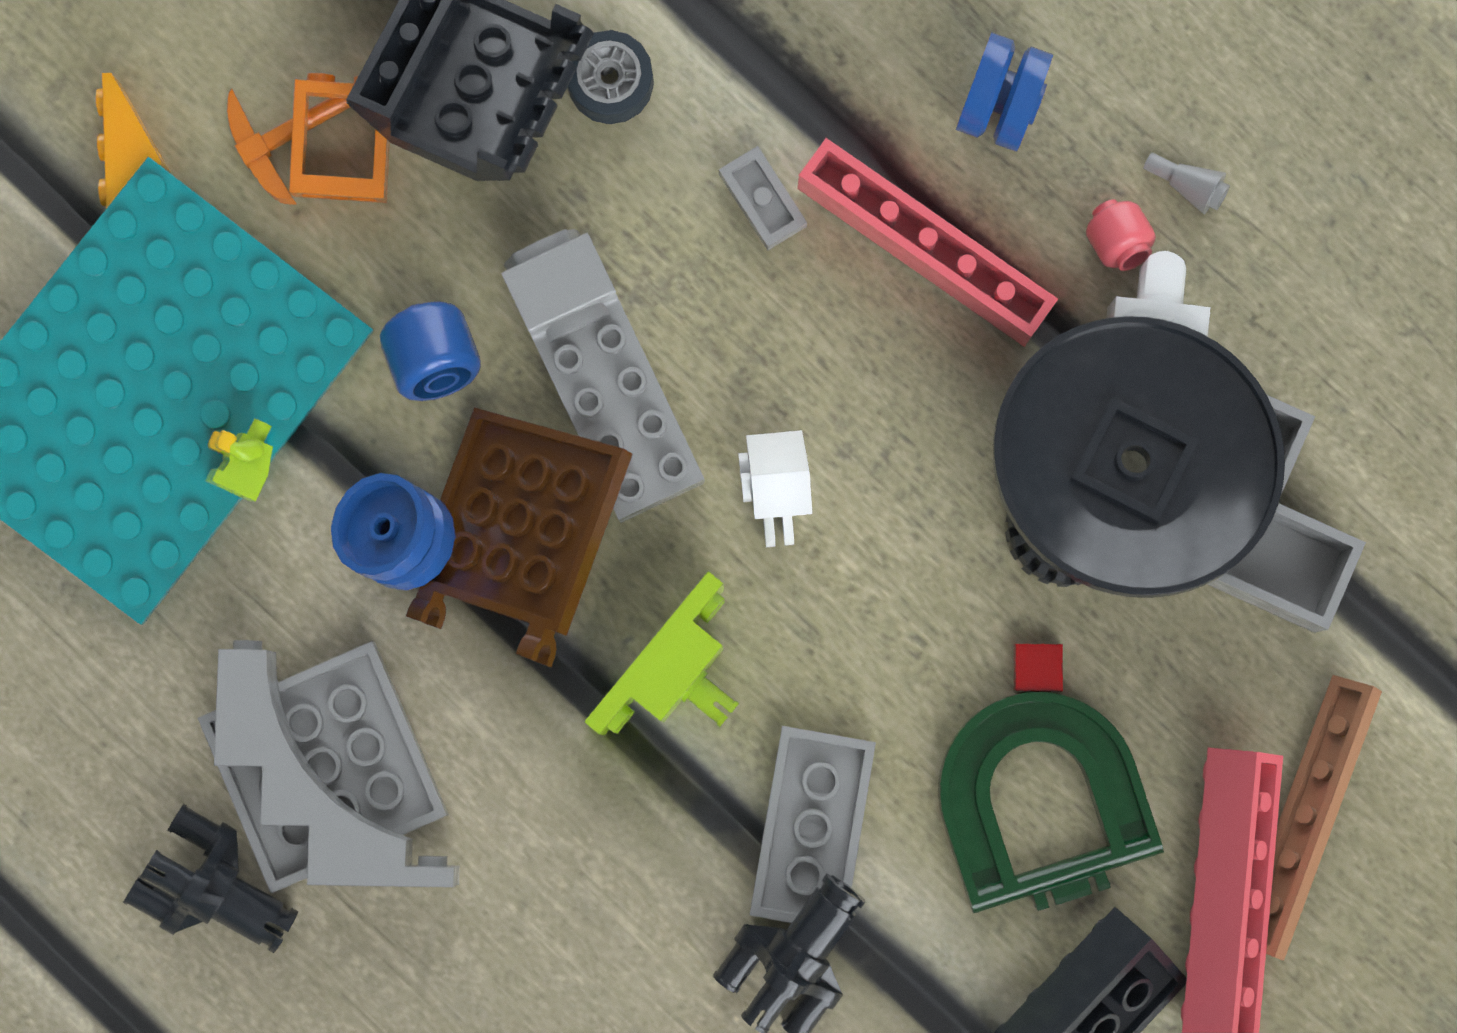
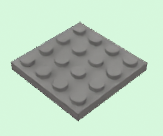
(355, 742)

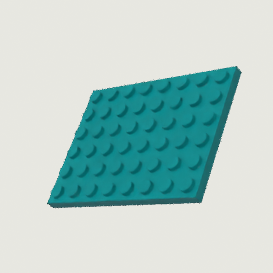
(128, 367)

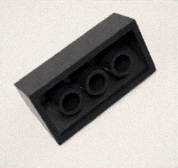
(1105, 985)

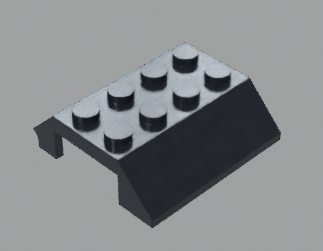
(469, 81)

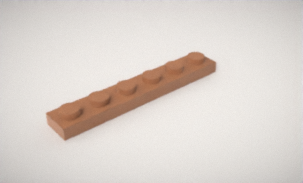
(1316, 802)

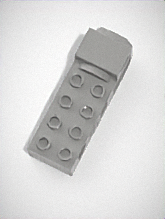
(600, 366)

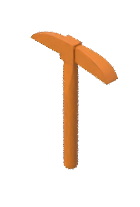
(257, 148)

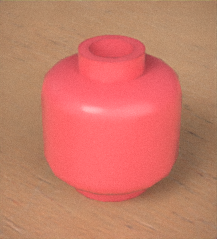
(1120, 234)

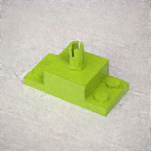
(671, 667)

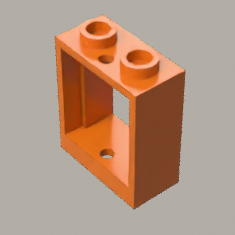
(331, 186)

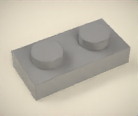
(762, 198)

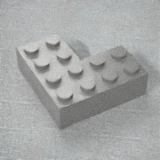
(1299, 562)

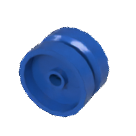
(1005, 92)
(392, 532)

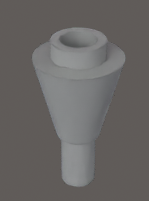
(1198, 185)

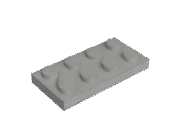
(811, 819)

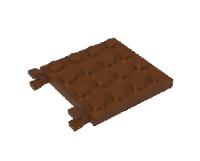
(525, 525)

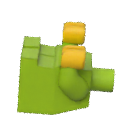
(244, 460)

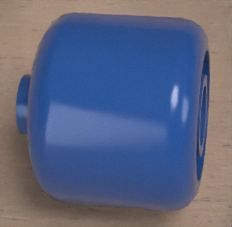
(430, 351)

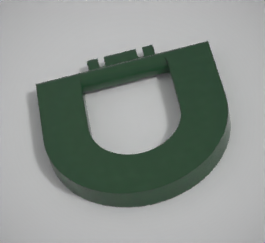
(1109, 775)

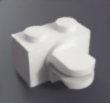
(1162, 294)
(776, 480)

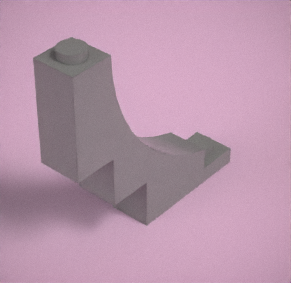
(341, 842)

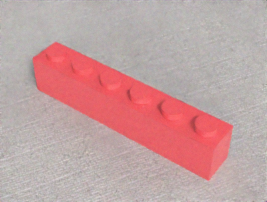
(925, 242)
(1232, 892)

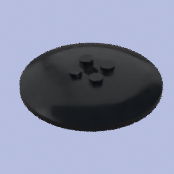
(1179, 404)

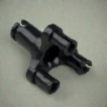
(210, 890)
(794, 959)

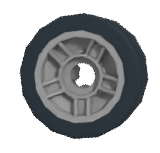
(624, 98)

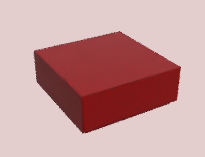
(1038, 667)

